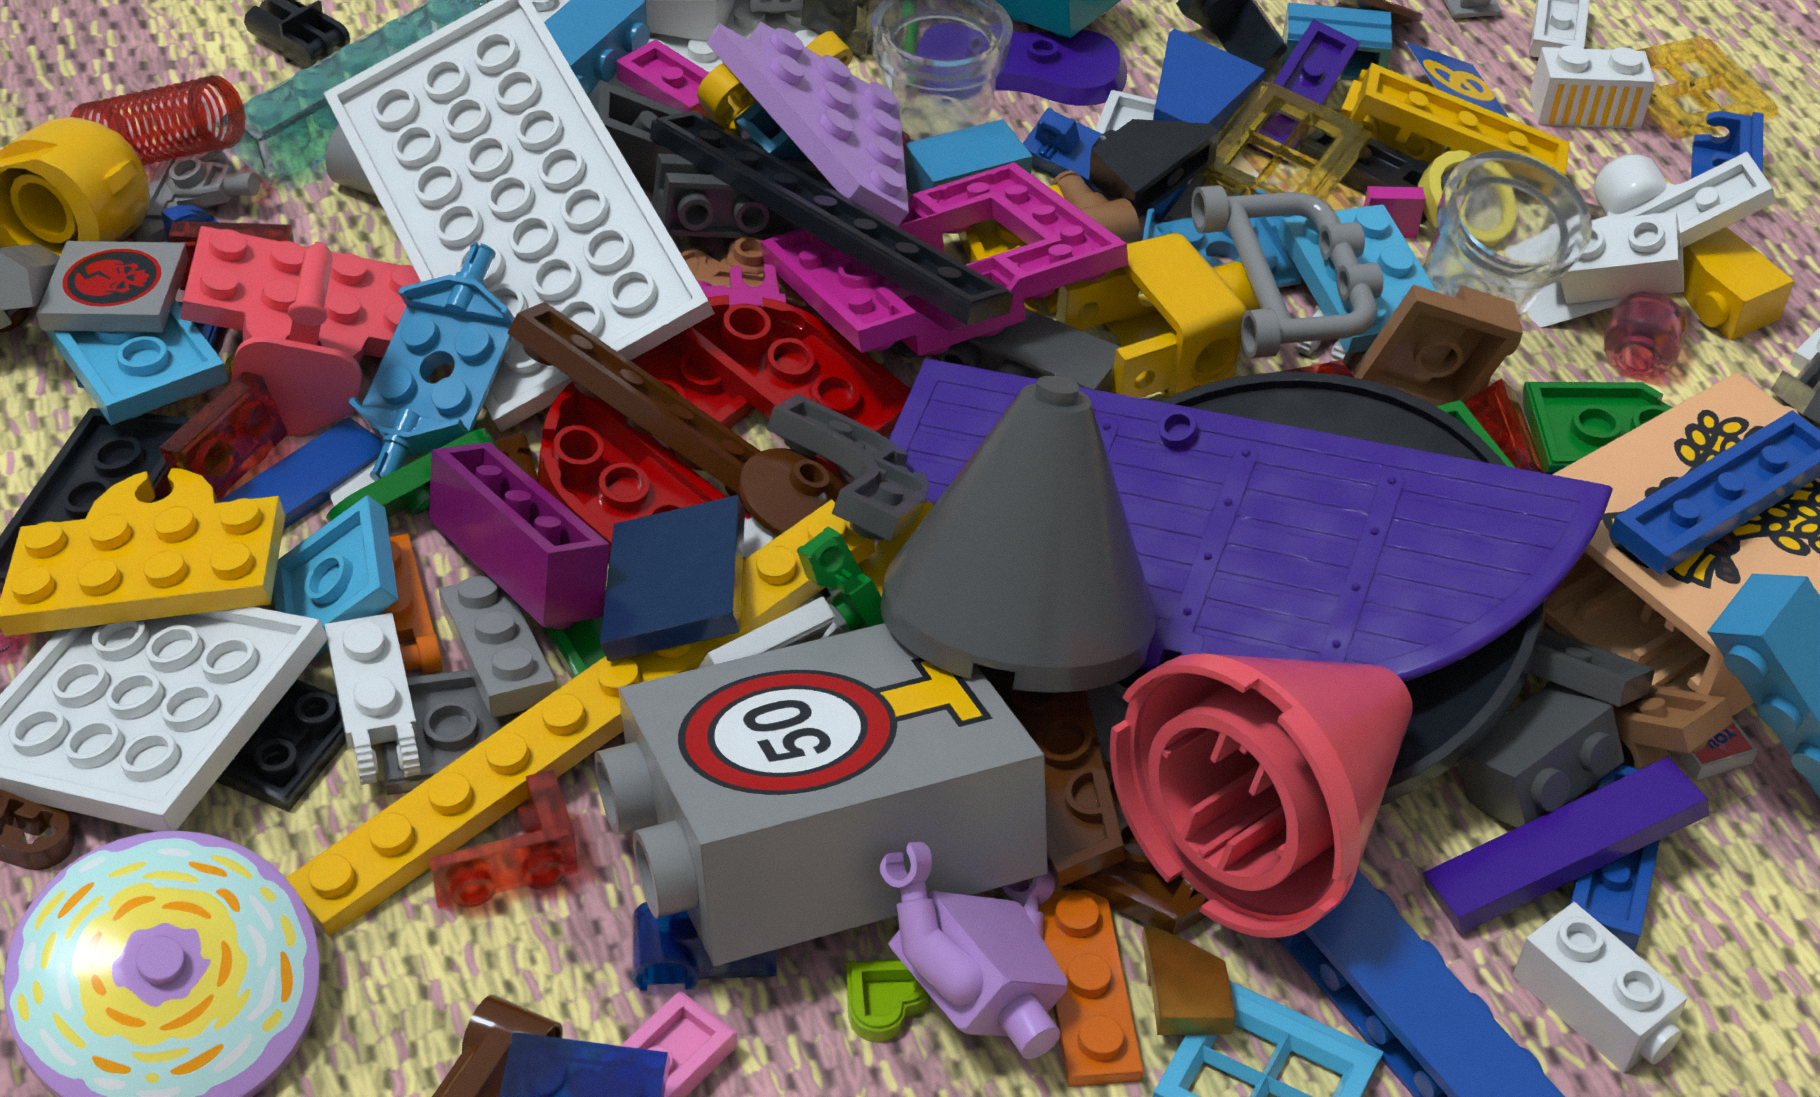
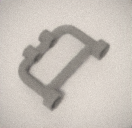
(1341, 242)

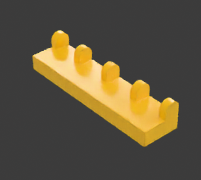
(1450, 119)

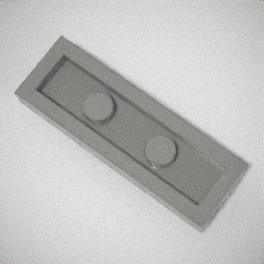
(496, 645)

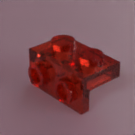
(228, 434)

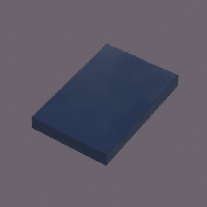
(674, 579)

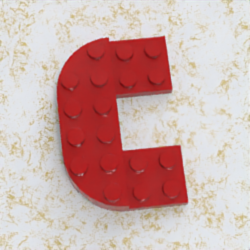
(727, 368)

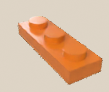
(1095, 1010)

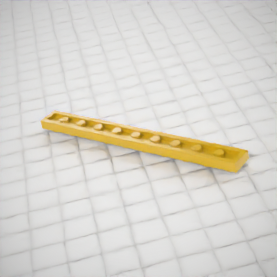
(549, 736)

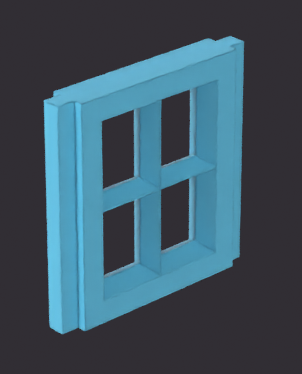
(1290, 1033)

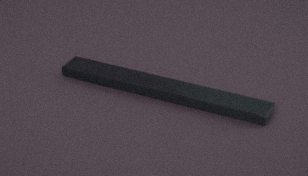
(833, 218)

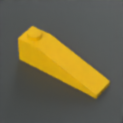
(1733, 284)

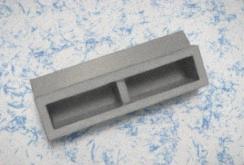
(25, 275)

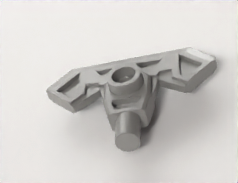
(194, 183)

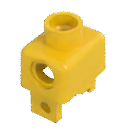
(1181, 328)

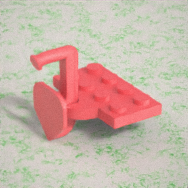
(301, 317)

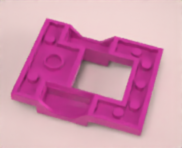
(877, 312)

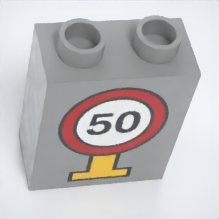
(794, 772)

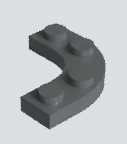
(884, 494)

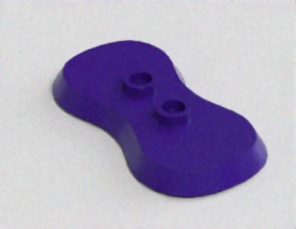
(1064, 68)

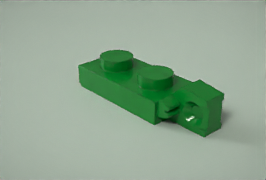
(853, 594)

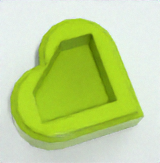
(881, 997)

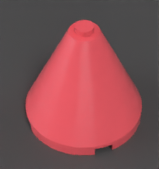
(1258, 779)

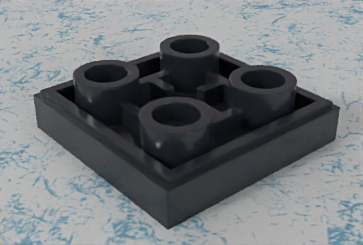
(288, 747)

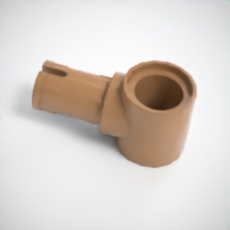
(1115, 215)

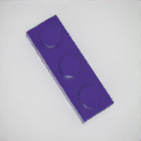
(1312, 73)

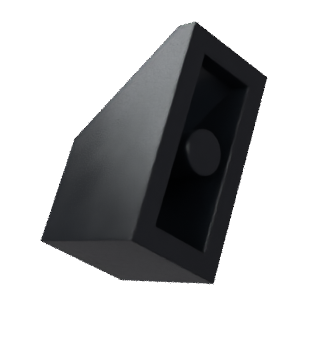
(1150, 159)

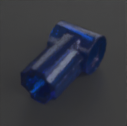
(672, 953)

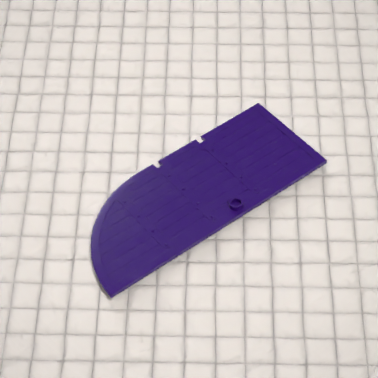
(1294, 533)

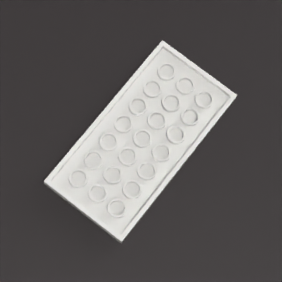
(501, 148)

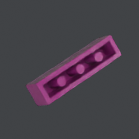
(519, 534)

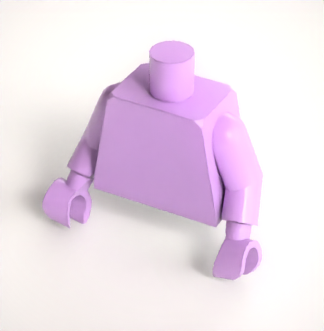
(979, 954)

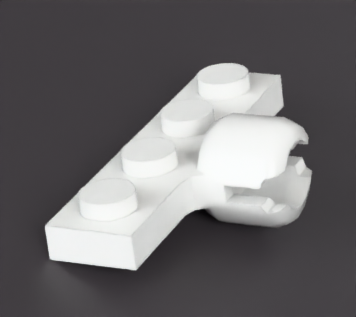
(1703, 204)

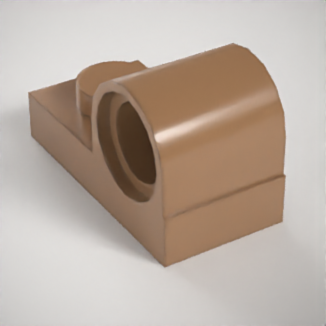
(1668, 724)

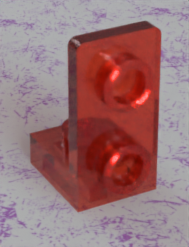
(533, 859)

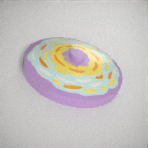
(163, 971)

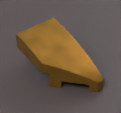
(1187, 986)

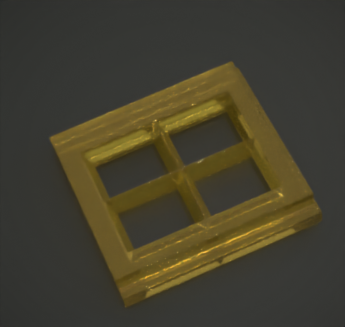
(1722, 73)
(1245, 122)

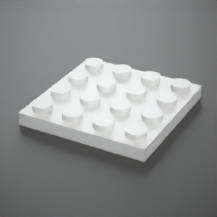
(146, 711)

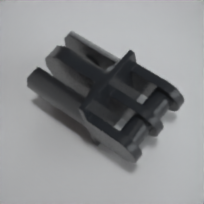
(296, 29)

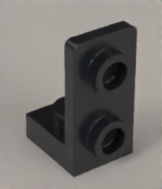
(1239, 27)

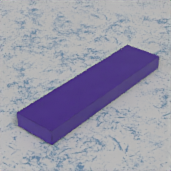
(1565, 844)

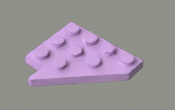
(831, 115)

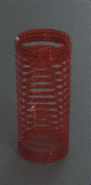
(194, 112)

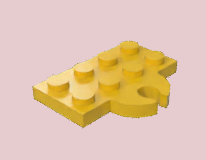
(144, 558)

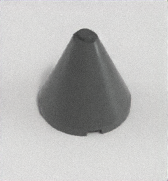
(1027, 557)

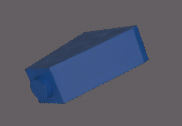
(1202, 82)

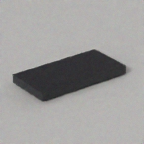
(87, 466)

